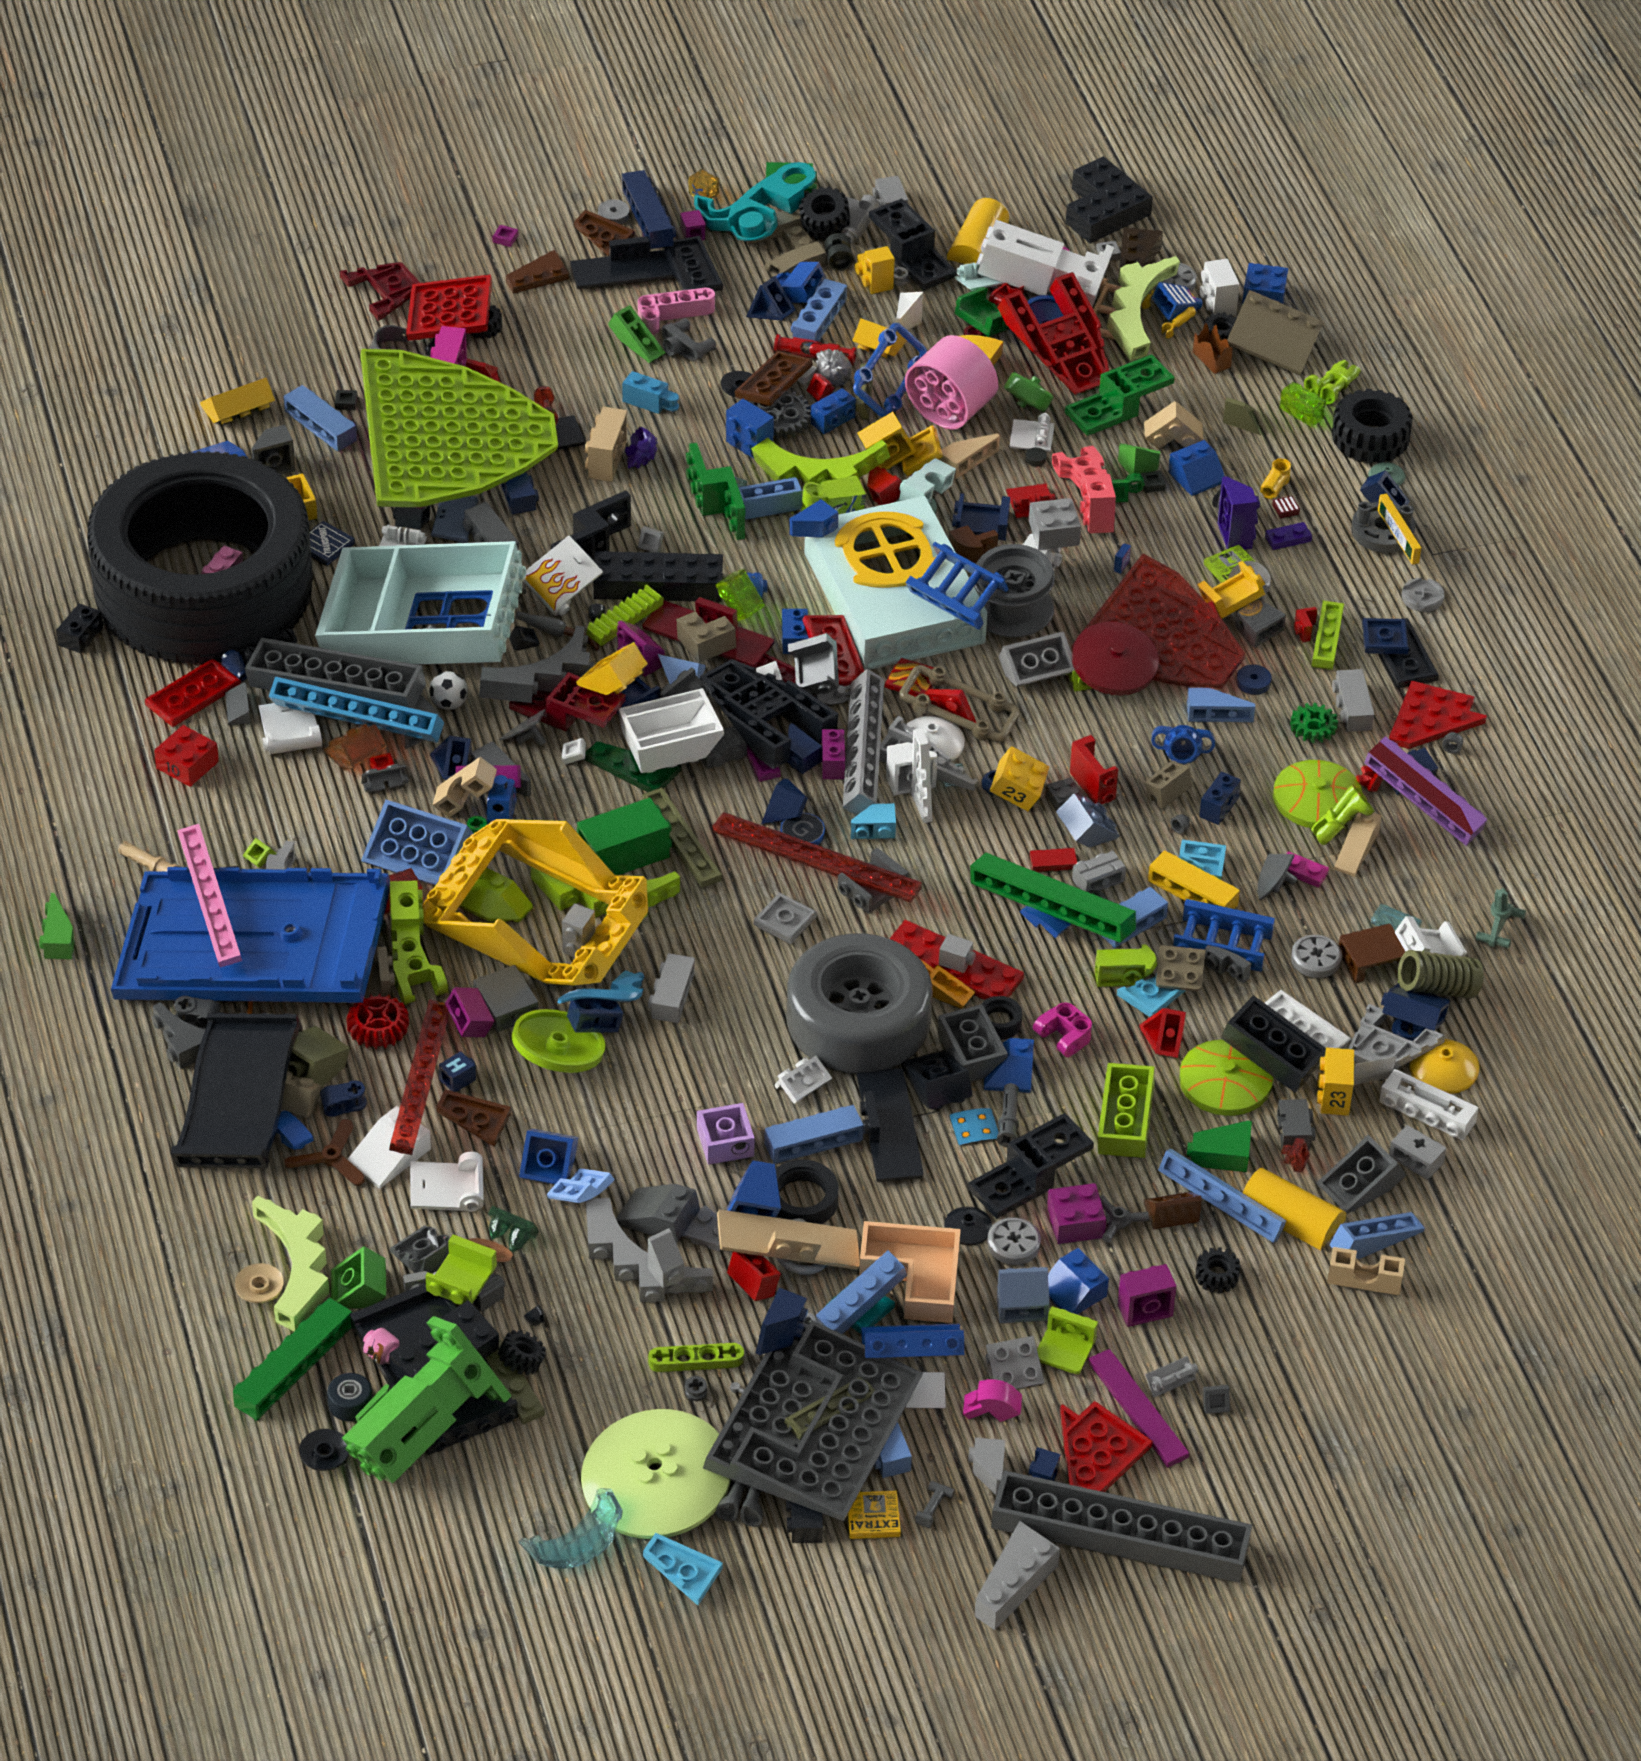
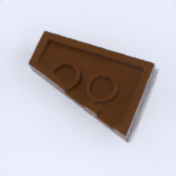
(601, 230)
(538, 273)
(475, 1115)

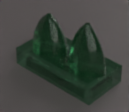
(520, 1228)

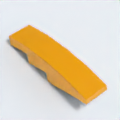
(948, 988)

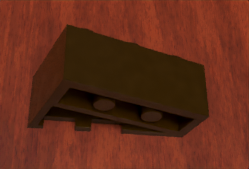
(1140, 246)

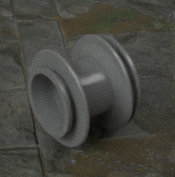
(1029, 580)

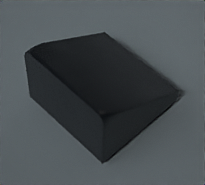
(523, 638)

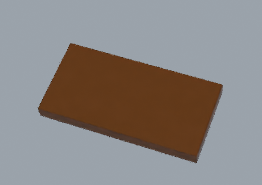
(773, 378)

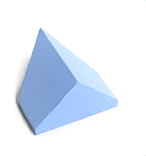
(675, 666)

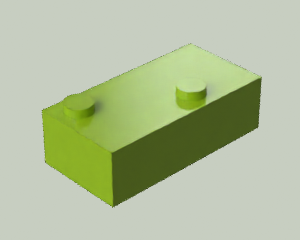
(1126, 1110)

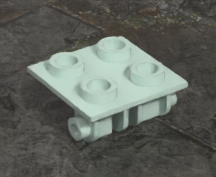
(969, 277)

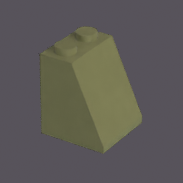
(317, 1056)

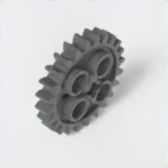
(789, 413)

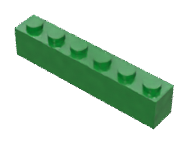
(292, 1359)

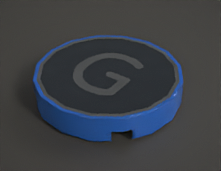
(807, 828)

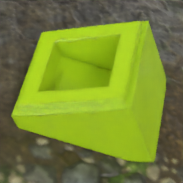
(258, 853)

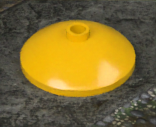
(1447, 1067)

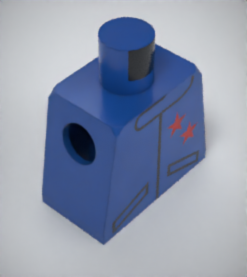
(502, 793)

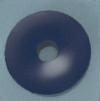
(1253, 679)

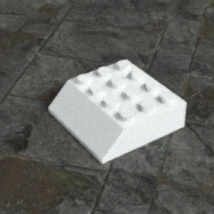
(671, 730)

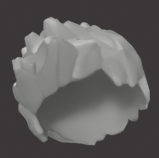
(834, 366)

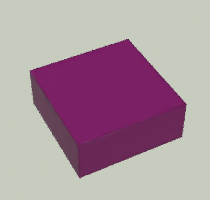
(505, 235)

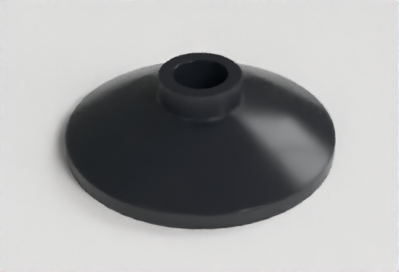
(733, 380)
(972, 1222)
(323, 1442)

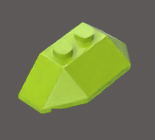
(496, 898)

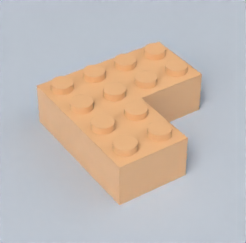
(929, 1261)

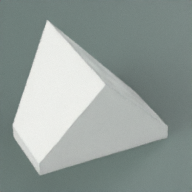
(910, 309)

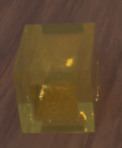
(703, 184)

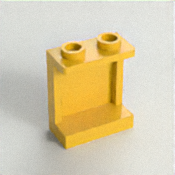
(1235, 591)

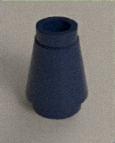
(234, 663)

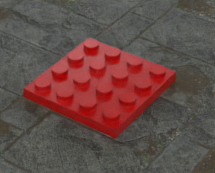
(450, 304)

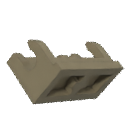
(1168, 783)

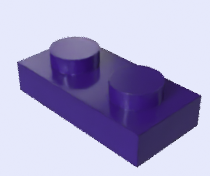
(1288, 536)

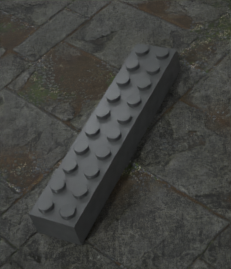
(1123, 1526)

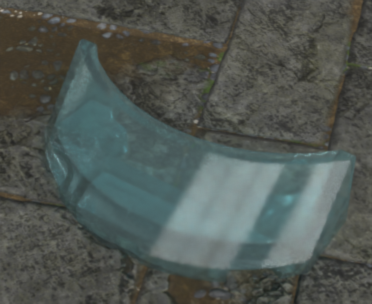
(583, 1541)

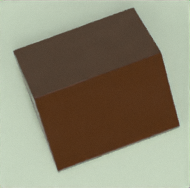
(1173, 1209)

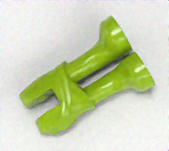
(1333, 381)
(1334, 820)

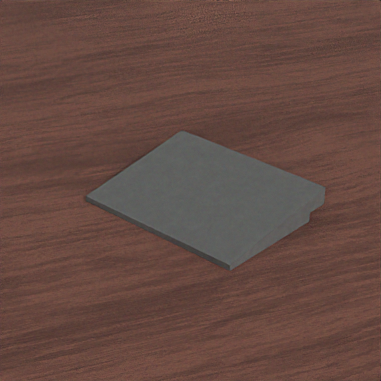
(834, 1461)

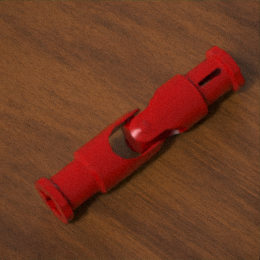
(796, 345)

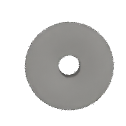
(614, 210)

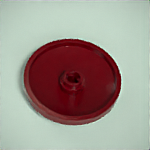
(1115, 658)

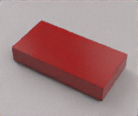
(1053, 859)

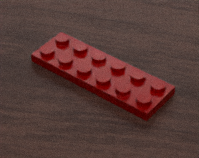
(984, 976)

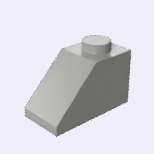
(665, 1259)
(988, 1461)

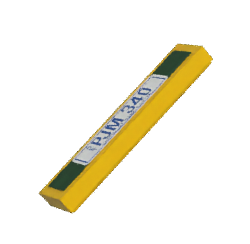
(1399, 529)

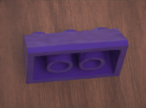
(1237, 514)

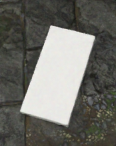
(1308, 1021)

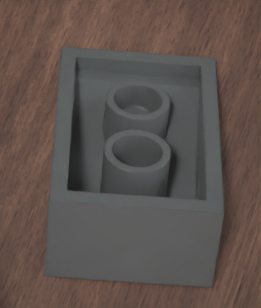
(1361, 1176)
(660, 1208)

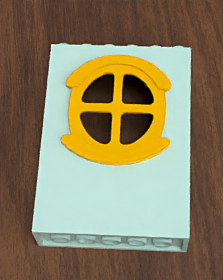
(878, 606)

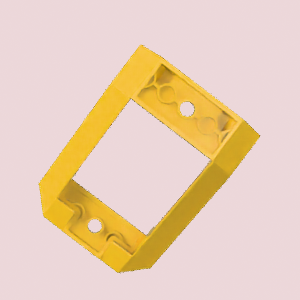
(562, 854)

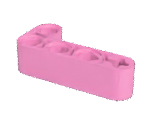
(675, 305)

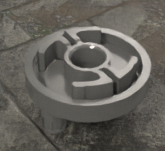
(1369, 521)

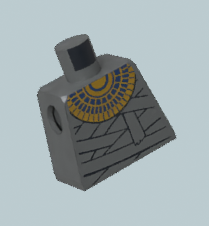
(1259, 622)

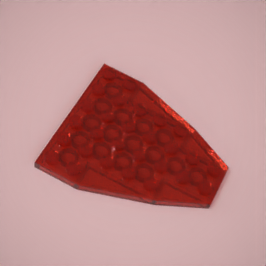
(1188, 634)

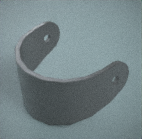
(388, 333)

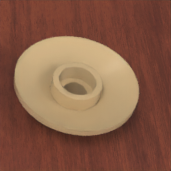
(259, 1283)

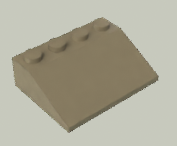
(1274, 332)

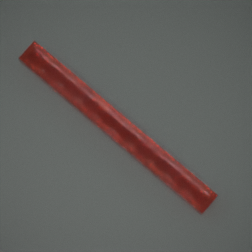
(817, 857)
(420, 1078)

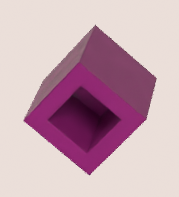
(692, 224)

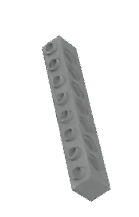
(863, 742)

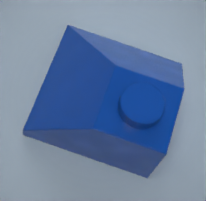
(1015, 1068)

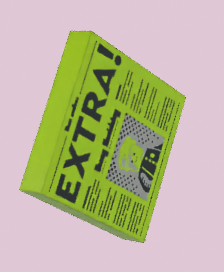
(1223, 562)

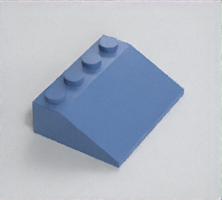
(414, 840)

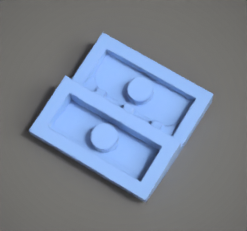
(581, 1187)

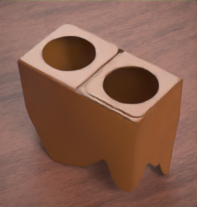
(1209, 350)

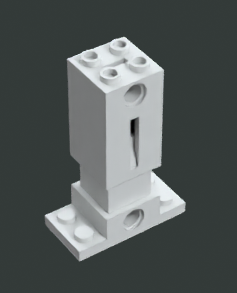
(1036, 260)

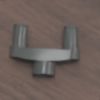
(678, 342)

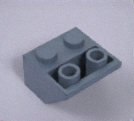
(1087, 821)
(1023, 1295)

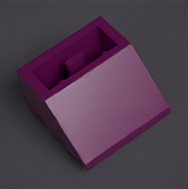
(647, 646)

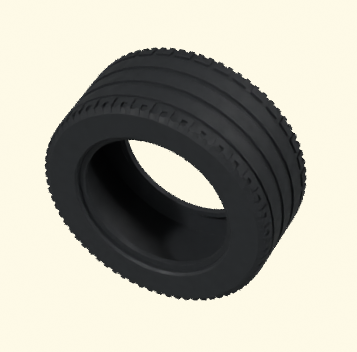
(197, 500)

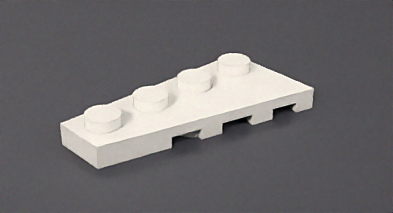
(920, 774)

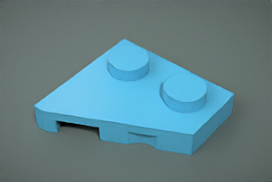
(1204, 856)

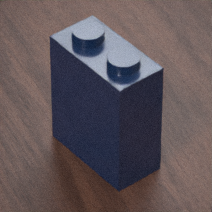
(1415, 1007)

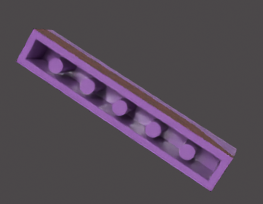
(1425, 790)

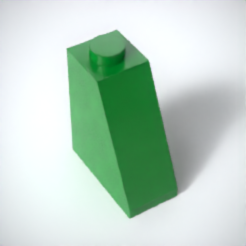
(1222, 1147)

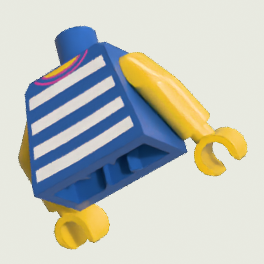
(1175, 303)

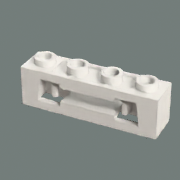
(1428, 1105)

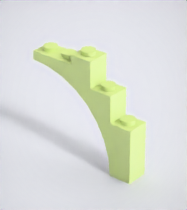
(1136, 284)
(300, 1236)

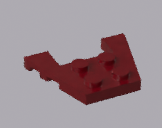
(390, 280)

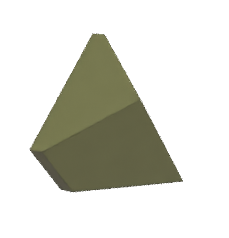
(1240, 415)

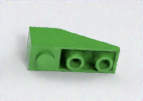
(58, 932)

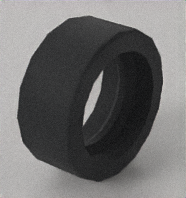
(1008, 1006)

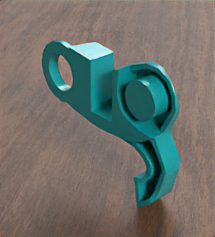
(749, 216)

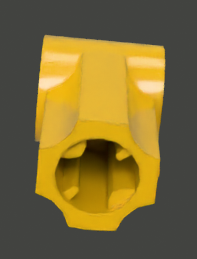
(1276, 479)

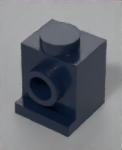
(1045, 1464)

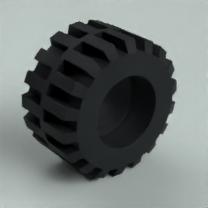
(824, 201)

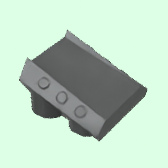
(422, 1250)

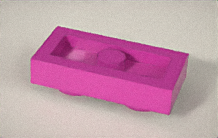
(1308, 870)

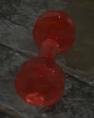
(544, 397)

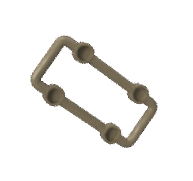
(980, 729)

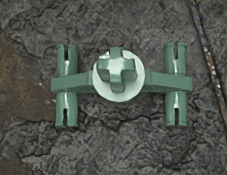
(1501, 911)

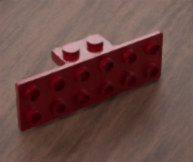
(749, 645)

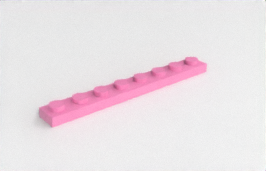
(209, 895)

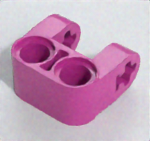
(1070, 1023)

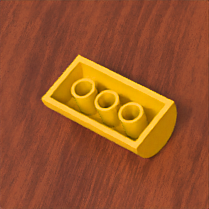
(974, 230)
(1305, 1214)

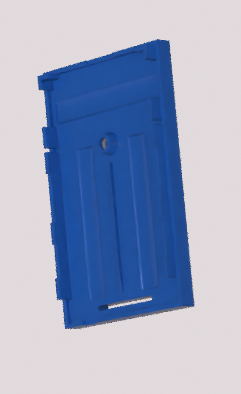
(294, 930)

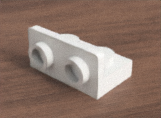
(804, 1079)

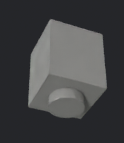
(956, 953)

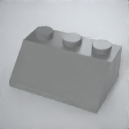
(1037, 659)

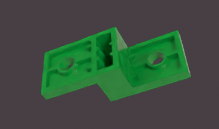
(1119, 395)
(716, 491)

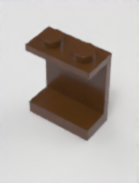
(1370, 949)

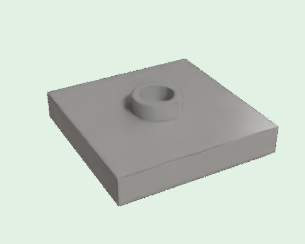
(785, 918)

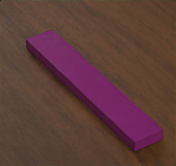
(1138, 1407)

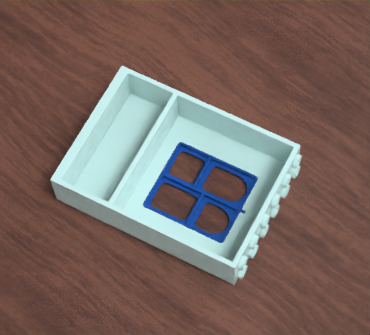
(380, 589)

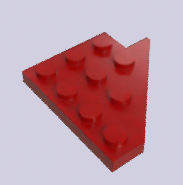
(1431, 714)
(1099, 1446)

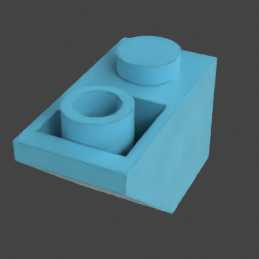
(875, 822)

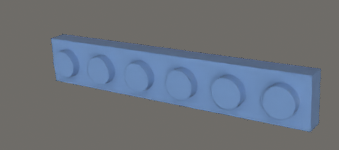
(1222, 1195)

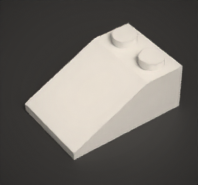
(376, 1159)

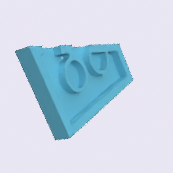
(1147, 996)
(683, 1566)

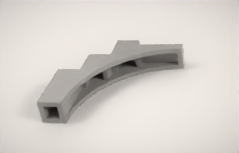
(629, 1260)

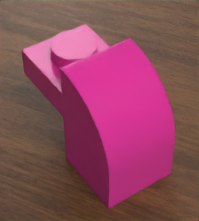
(994, 1397)

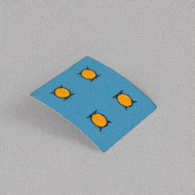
(974, 1125)

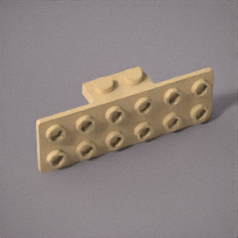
(788, 1239)

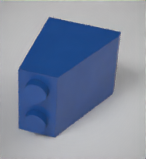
(757, 1191)

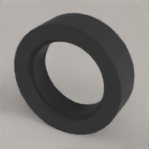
(814, 1172)

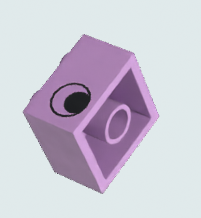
(725, 1133)

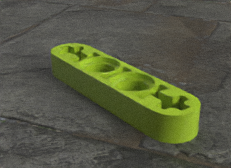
(695, 1353)

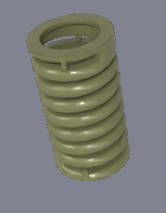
(1440, 974)

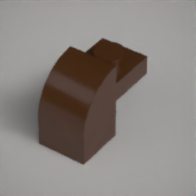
(971, 545)

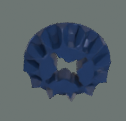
(1401, 1029)

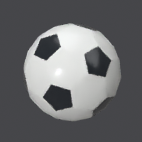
(448, 690)

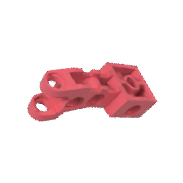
(1095, 487)

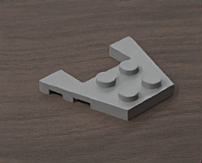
(1376, 1043)

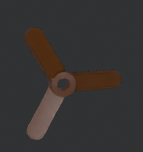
(332, 1156)

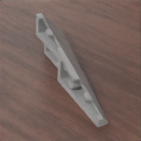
(946, 770)

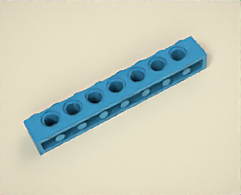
(356, 709)

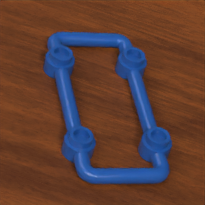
(864, 374)

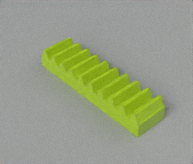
(631, 612)
(1327, 635)

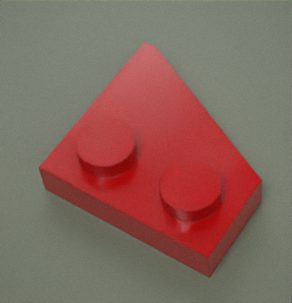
(952, 701)

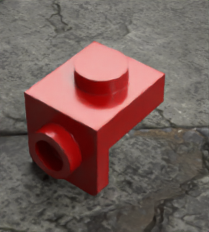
(1303, 622)

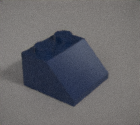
(782, 1322)

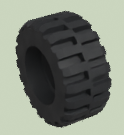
(1376, 409)

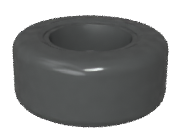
(854, 1033)

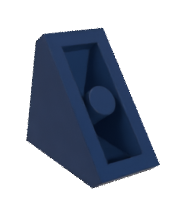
(770, 302)
(451, 753)
(785, 802)

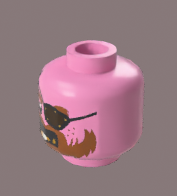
(379, 1345)

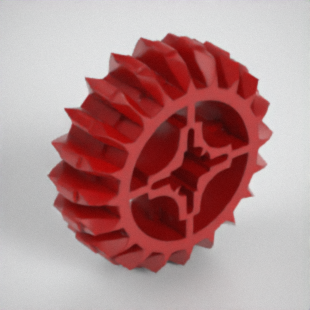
(378, 1027)

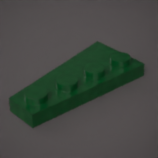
(623, 765)

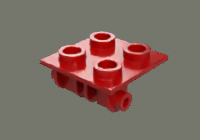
(1022, 497)

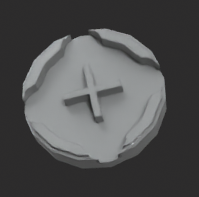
(1422, 595)

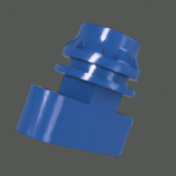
(1183, 742)

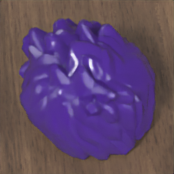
(642, 448)

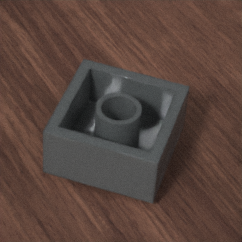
(1061, 791)

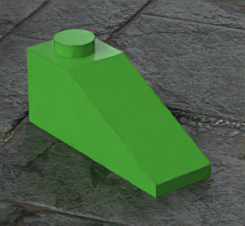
(635, 334)

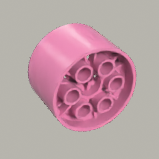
(951, 382)

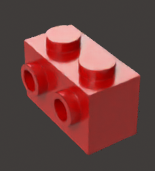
(754, 1275)

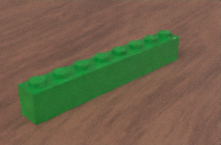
(1053, 897)

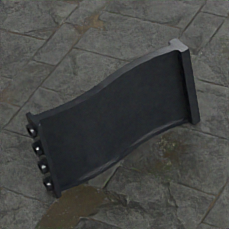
(237, 1091)
(405, 1318)

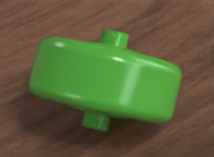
(1028, 392)

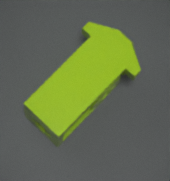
(1123, 966)

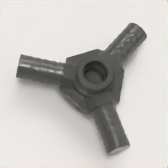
(1118, 1218)

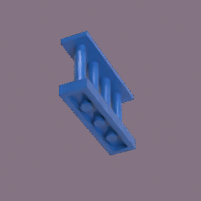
(955, 605)
(1227, 919)
(912, 1340)

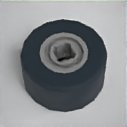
(348, 1395)

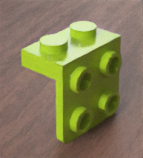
(1067, 1340)

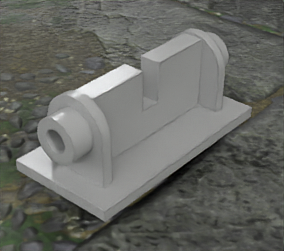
(1171, 1376)

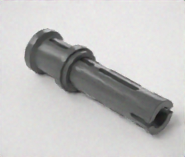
(1008, 1122)

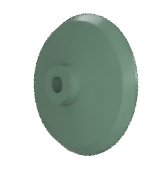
(1394, 470)

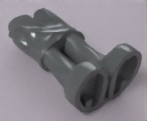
(751, 1511)

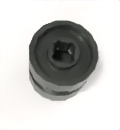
(839, 252)

